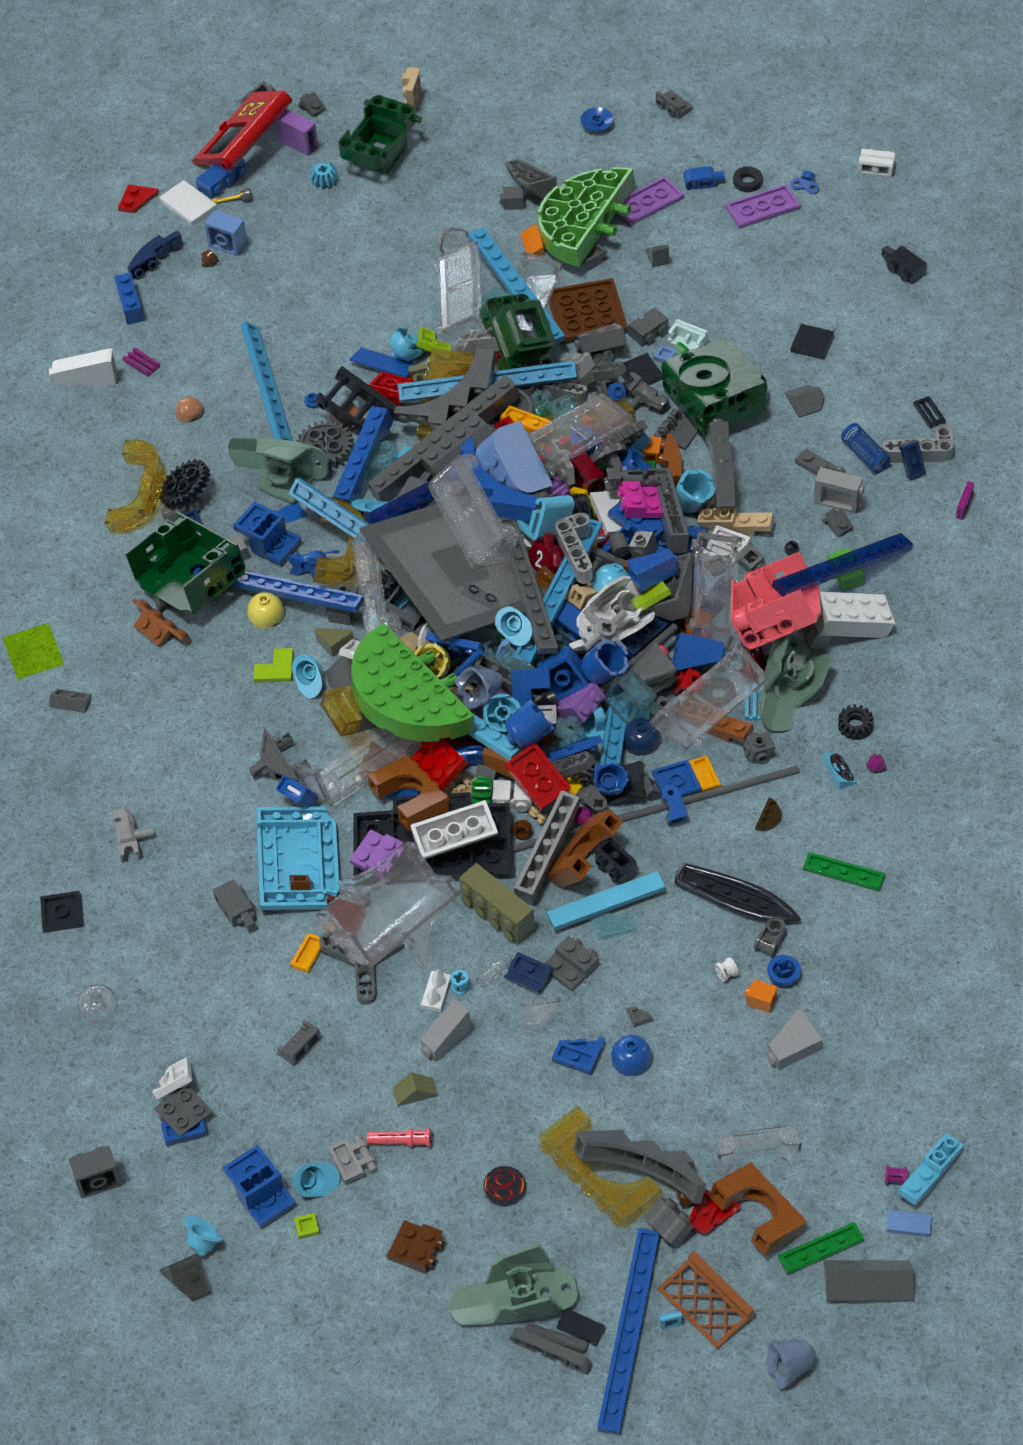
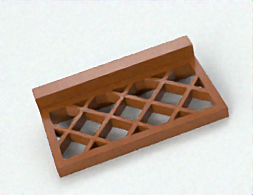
(723, 1291)

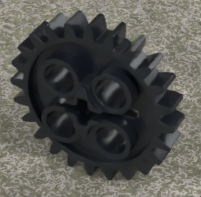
(184, 484)

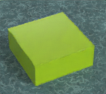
(306, 1226)

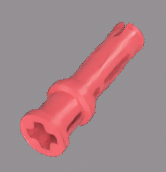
(409, 1137)

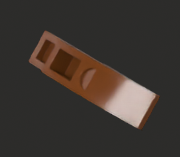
(671, 458)
(732, 728)

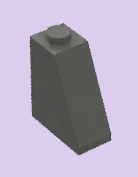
(600, 339)

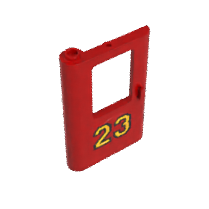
(256, 117)

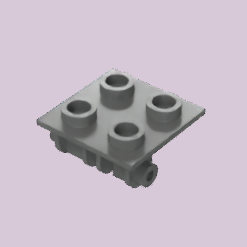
(679, 426)
(183, 1110)

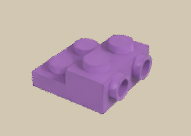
(373, 850)

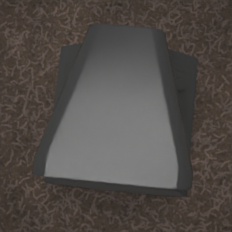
(655, 669)

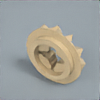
(466, 787)

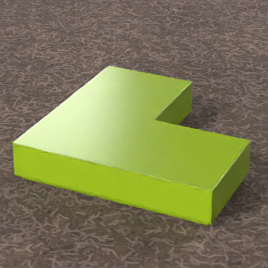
(427, 340)
(651, 596)
(278, 671)

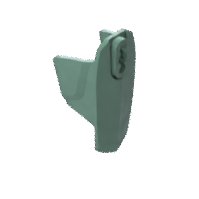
(279, 462)
(791, 682)
(515, 1291)

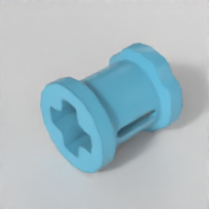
(456, 981)

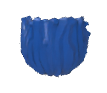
(610, 778)

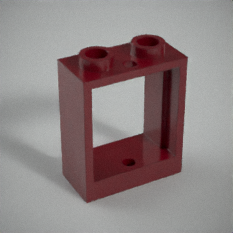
(590, 472)

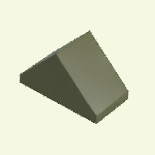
(333, 639)
(414, 1088)

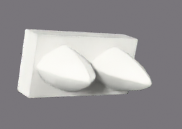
(436, 991)

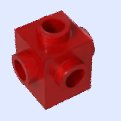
(685, 680)

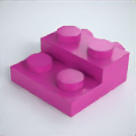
(639, 501)

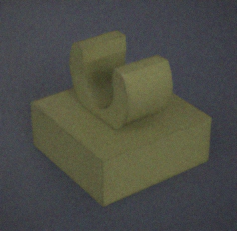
(417, 372)

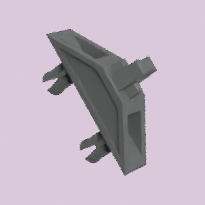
(272, 761)

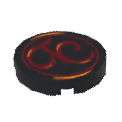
(504, 1186)

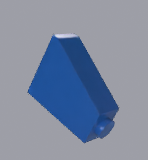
(652, 568)
(696, 652)

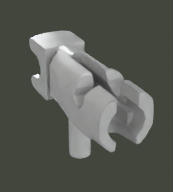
(127, 834)

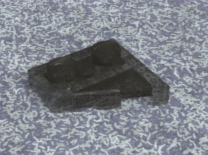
(188, 1277)

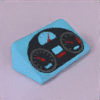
(839, 770)

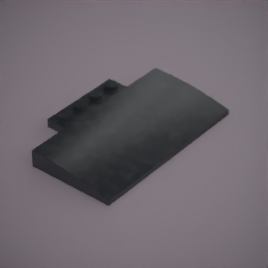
(491, 854)

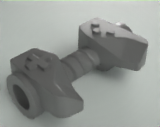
(171, 515)

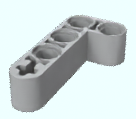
(474, 339)
(932, 450)
(568, 534)

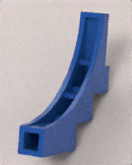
(504, 500)

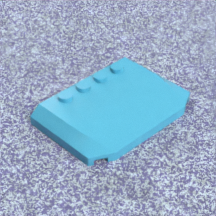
(296, 844)

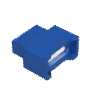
(297, 791)

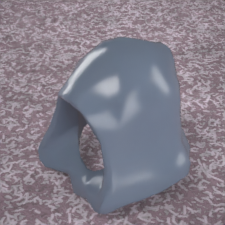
(487, 681)
(797, 1358)

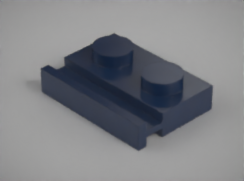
(528, 973)

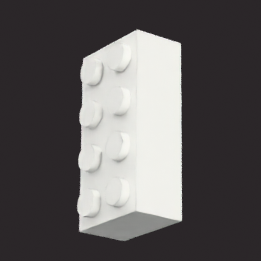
(854, 615)

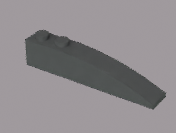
(672, 518)

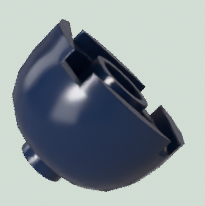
(641, 737)

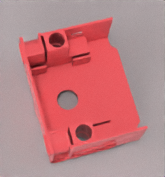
(762, 613)

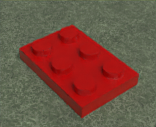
(439, 762)
(537, 776)

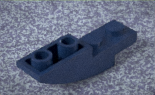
(148, 255)

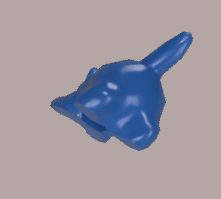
(306, 562)

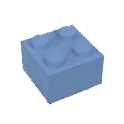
(226, 233)

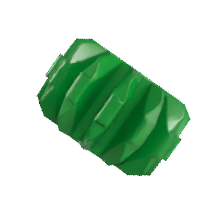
(482, 789)

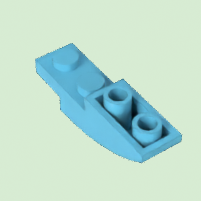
(931, 1170)

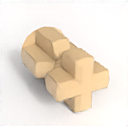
(535, 813)

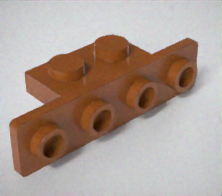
(155, 627)

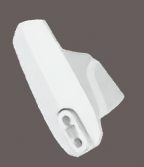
(608, 603)

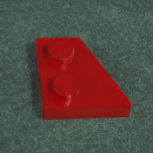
(708, 1215)

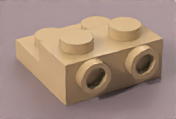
(412, 86)

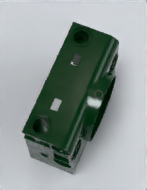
(732, 385)
(175, 551)

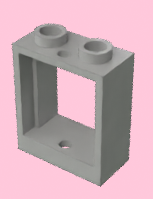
(839, 481)

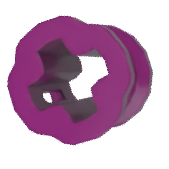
(890, 1173)

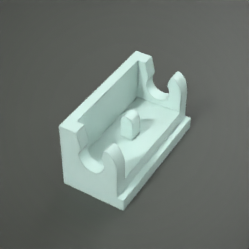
(688, 335)

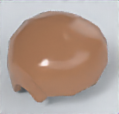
(188, 409)

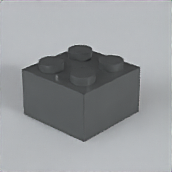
(95, 1171)

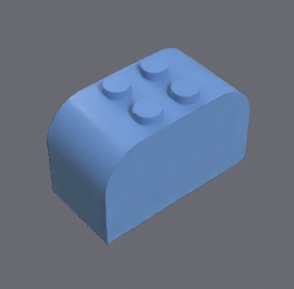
(513, 460)

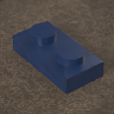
(912, 459)

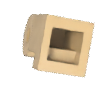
(581, 595)

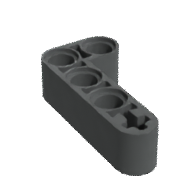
(560, 389)

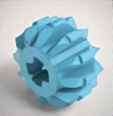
(323, 174)

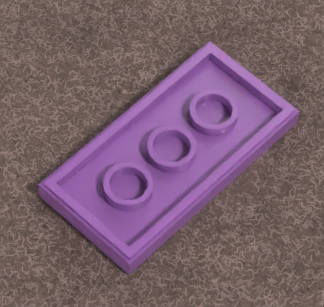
(651, 200)
(762, 206)

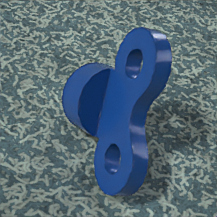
(806, 182)

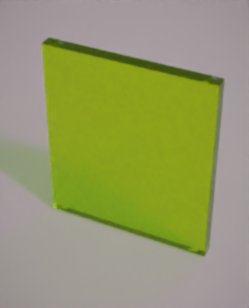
(33, 651)

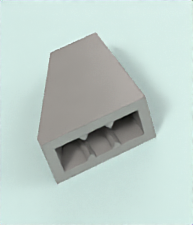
(446, 1031)
(794, 1041)

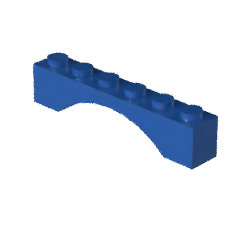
(373, 431)

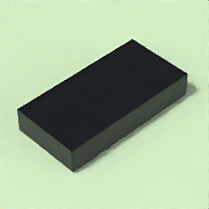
(580, 1327)

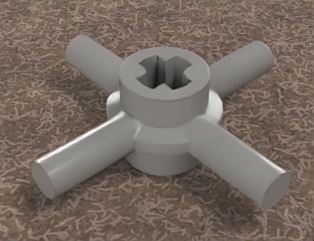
(599, 625)

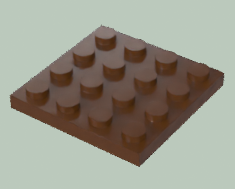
(586, 308)

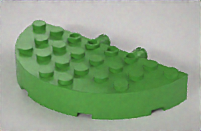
(580, 211)
(402, 693)

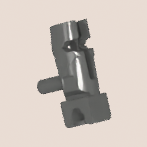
(645, 394)
(615, 477)

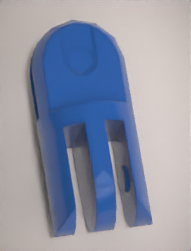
(471, 754)

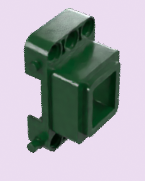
(385, 123)
(515, 351)

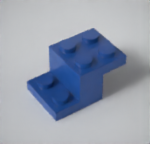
(267, 533)
(259, 1186)

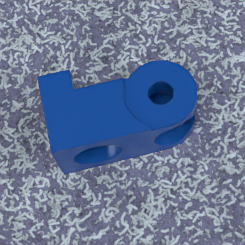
(672, 799)

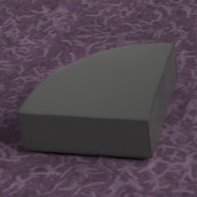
(638, 1016)

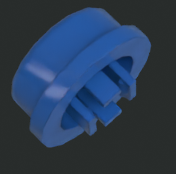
(783, 971)

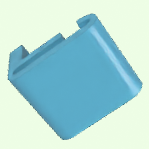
(545, 518)

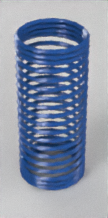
(886, 463)

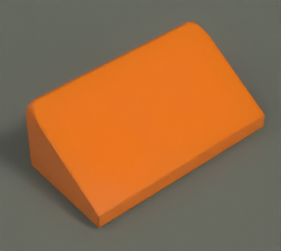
(532, 241)

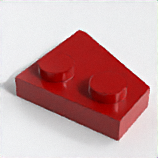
(136, 197)

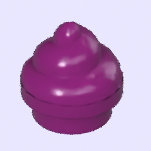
(876, 763)
(582, 815)

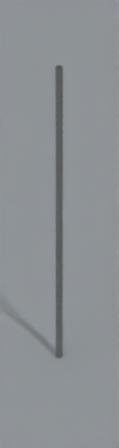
(686, 800)

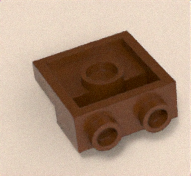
(416, 1246)

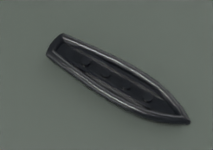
(734, 894)

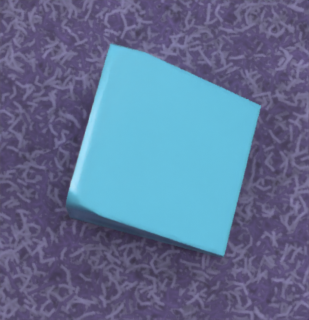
(670, 1319)

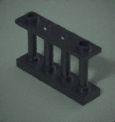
(358, 388)

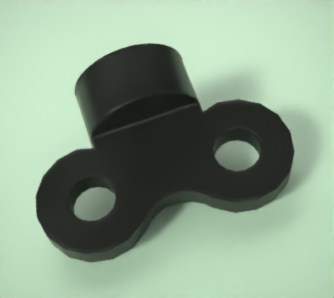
(546, 699)

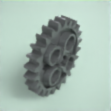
(624, 435)
(338, 439)

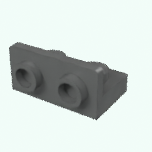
(673, 104)

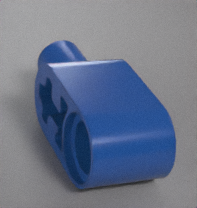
(702, 177)

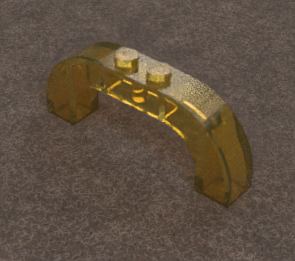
(143, 506)
(338, 569)

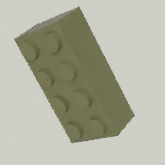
(497, 904)

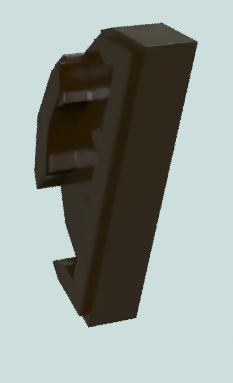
(769, 817)

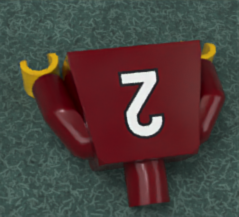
(546, 553)

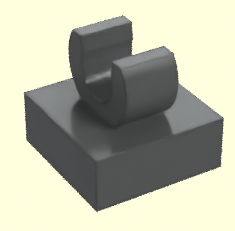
(651, 789)

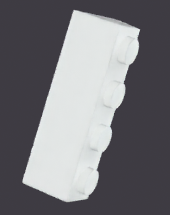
(454, 829)

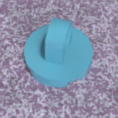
(595, 723)

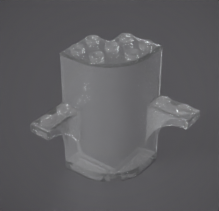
(388, 906)

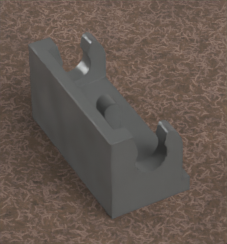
(299, 1043)

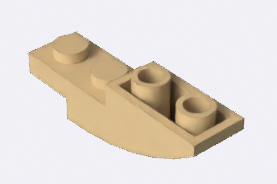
(739, 522)

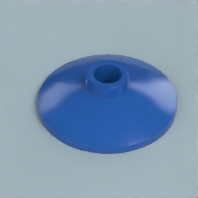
(596, 119)

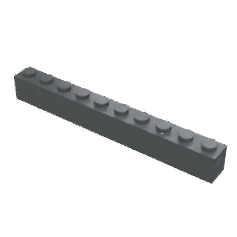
(486, 406)

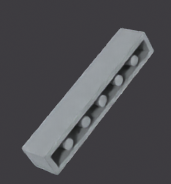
(547, 847)

